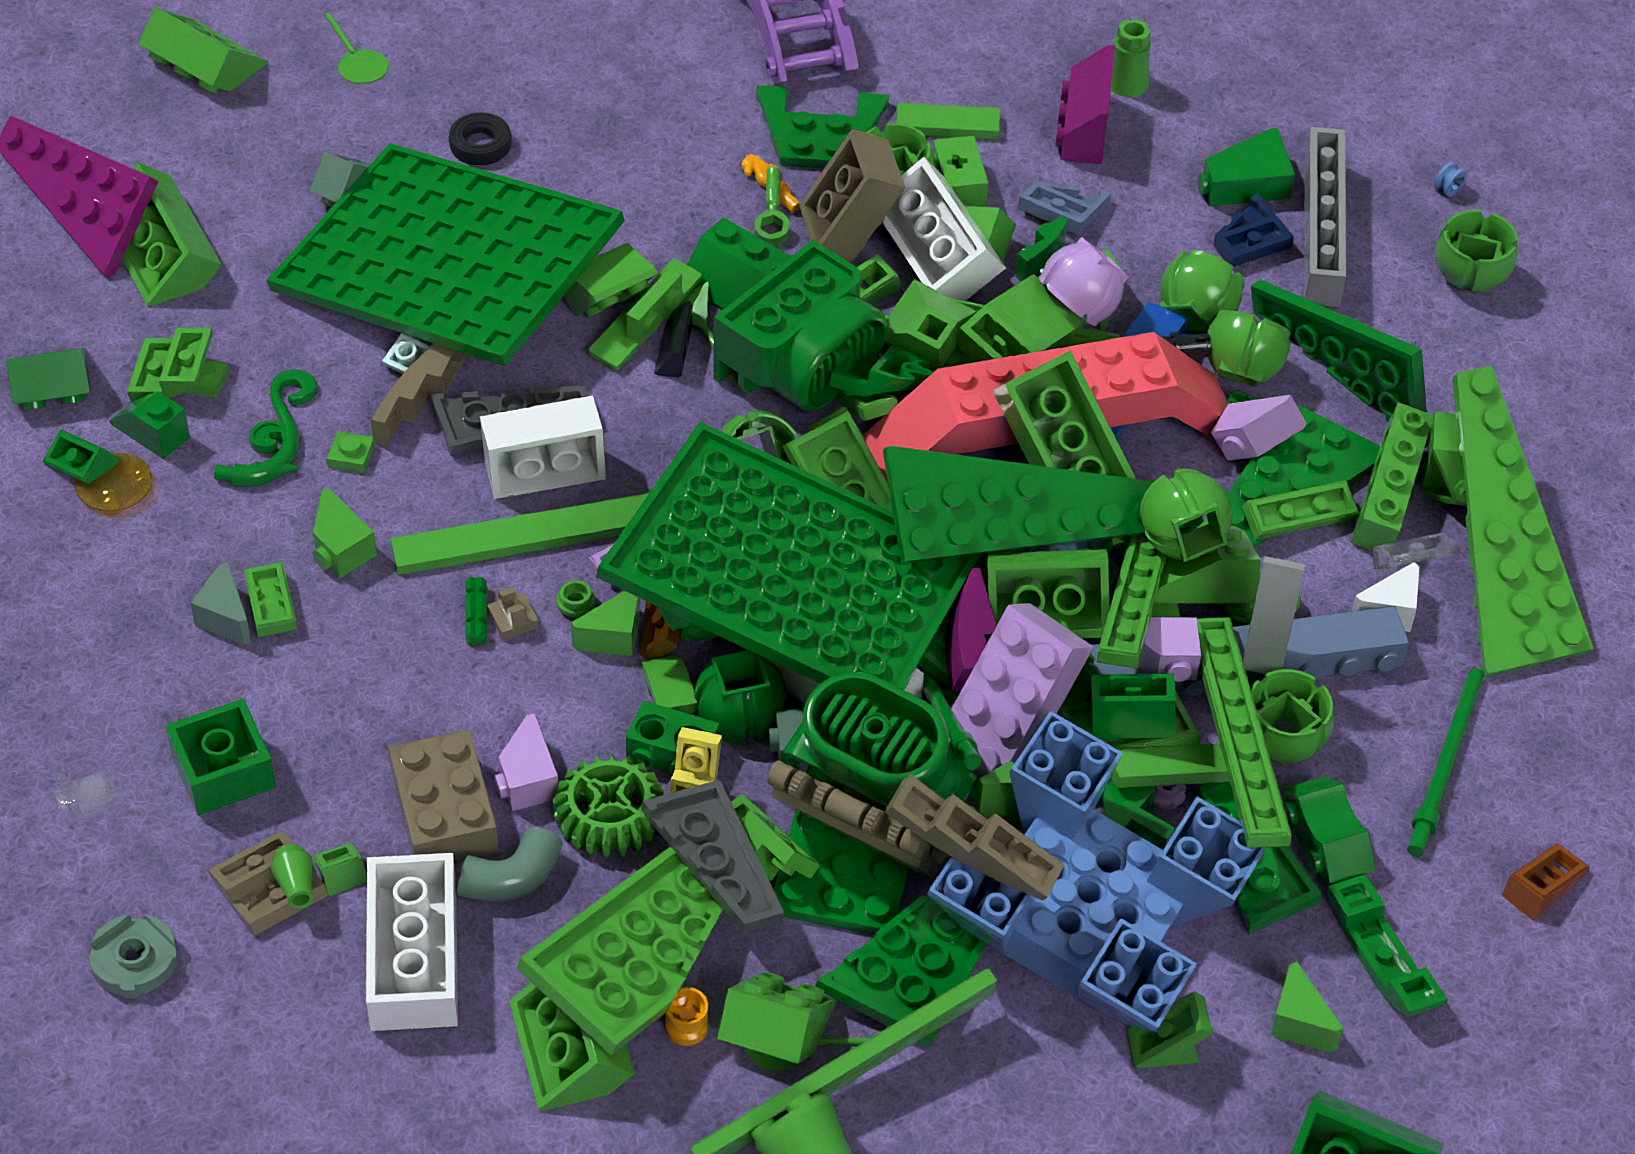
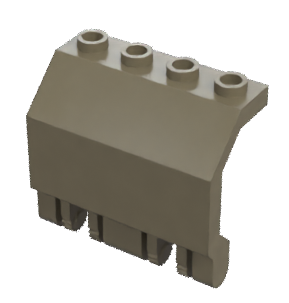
(853, 819)

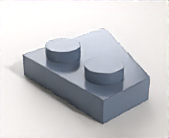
(1052, 201)

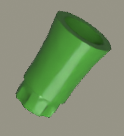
(1131, 59)

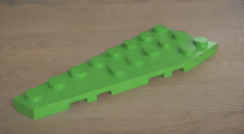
(629, 950)

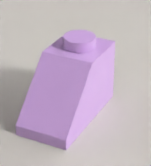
(1256, 426)
(1172, 648)
(526, 768)

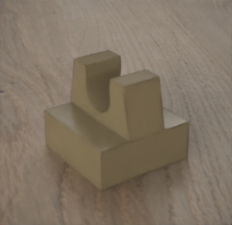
(512, 614)

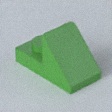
(776, 848)
(1176, 1036)

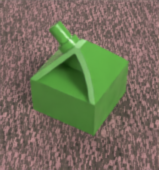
(1441, 461)

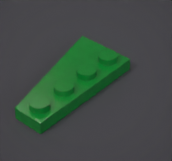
(1277, 883)

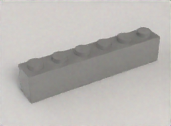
(1325, 216)

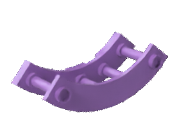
(840, 54)

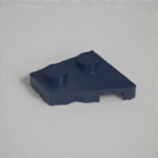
(1252, 234)

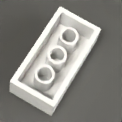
(940, 235)
(411, 942)

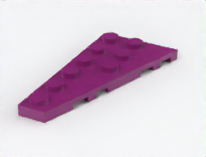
(84, 190)

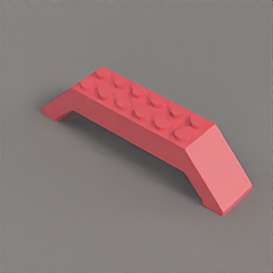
(1129, 376)

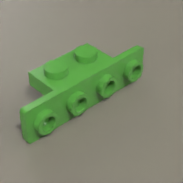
(645, 314)

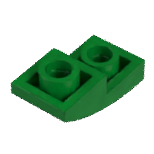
(1048, 240)

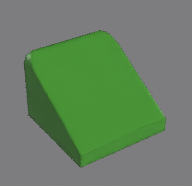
(341, 868)

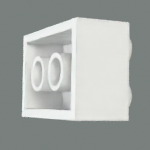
(543, 447)

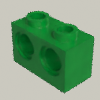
(656, 732)

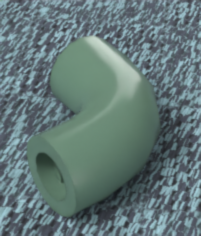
(514, 876)

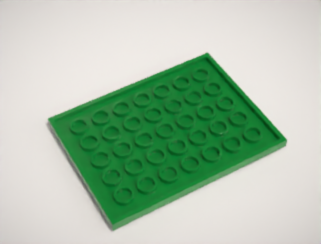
(782, 564)

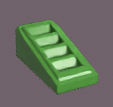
(888, 280)

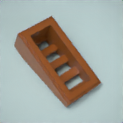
(1530, 897)

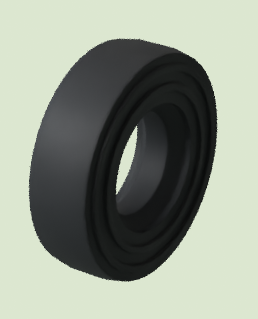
(480, 123)

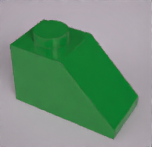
(154, 423)

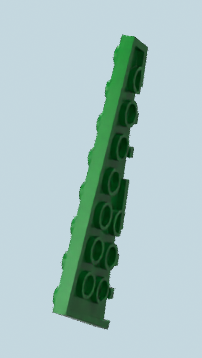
(986, 506)

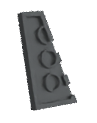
(716, 849)

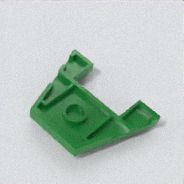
(813, 138)

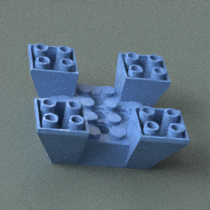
(1116, 892)

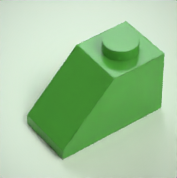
(341, 536)

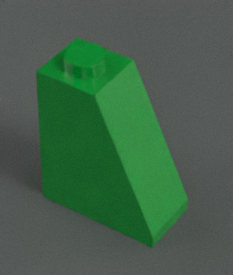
(1248, 169)

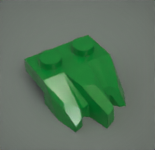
(879, 374)

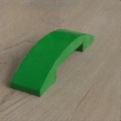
(1380, 950)

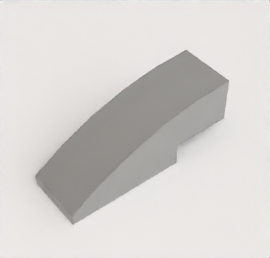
(1273, 615)

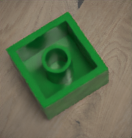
(220, 756)

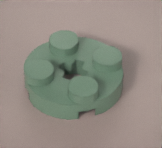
(136, 976)

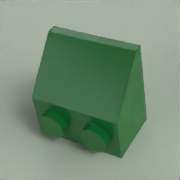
(49, 377)

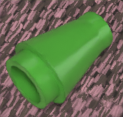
(294, 874)

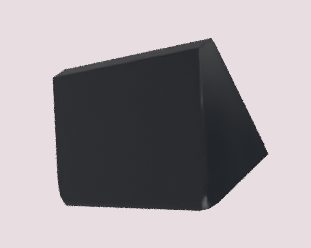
(675, 342)

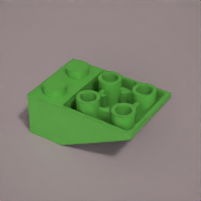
(1019, 323)

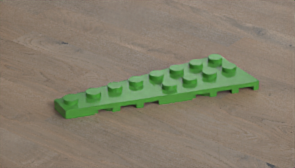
(1519, 576)

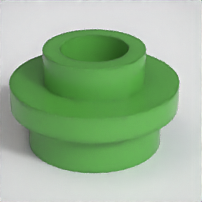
(575, 590)

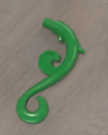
(264, 432)

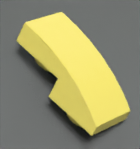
(695, 759)

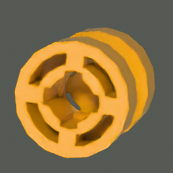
(687, 1017)

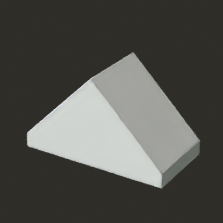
(1396, 590)

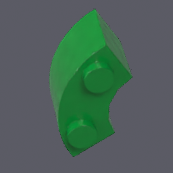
(1328, 830)

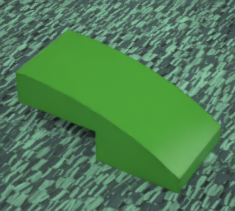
(670, 683)

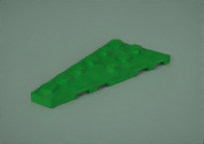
(1307, 459)

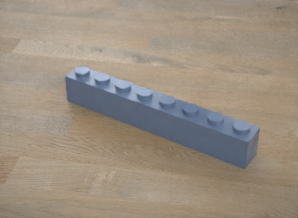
(1319, 647)

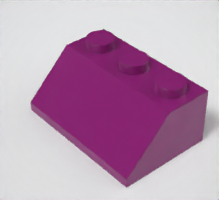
(1086, 108)

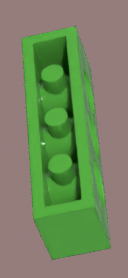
(1392, 477)

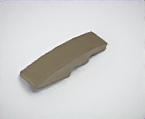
(407, 398)
(972, 839)

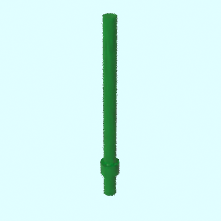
(961, 742)
(1427, 816)

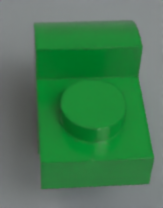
(1132, 810)

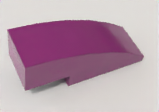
(968, 629)

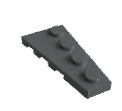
(461, 416)

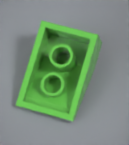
(1218, 577)

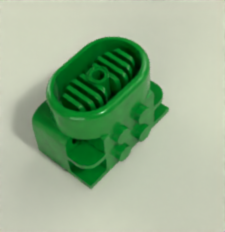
(798, 328)
(871, 737)

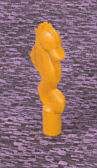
(754, 164)

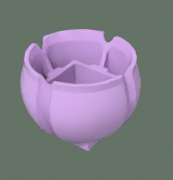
(1085, 280)

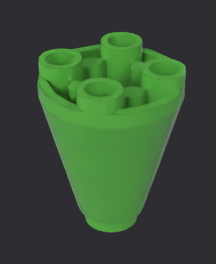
(807, 1129)

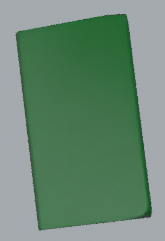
(79, 457)

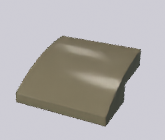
(252, 888)

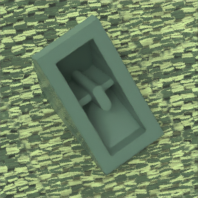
(220, 608)

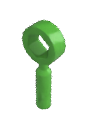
(772, 214)

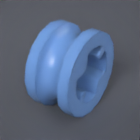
(1450, 179)

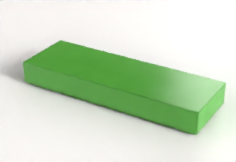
(951, 120)
(1300, 510)
(1170, 766)

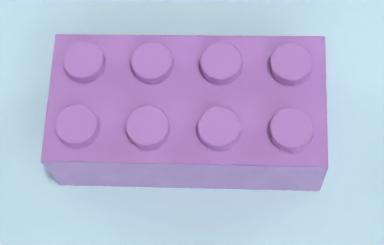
(1017, 683)

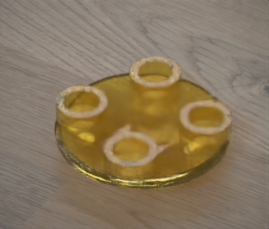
(119, 487)

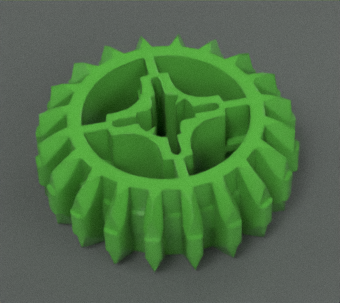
(611, 818)

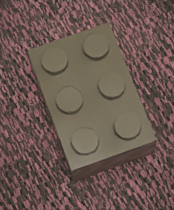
(852, 194)
(444, 797)

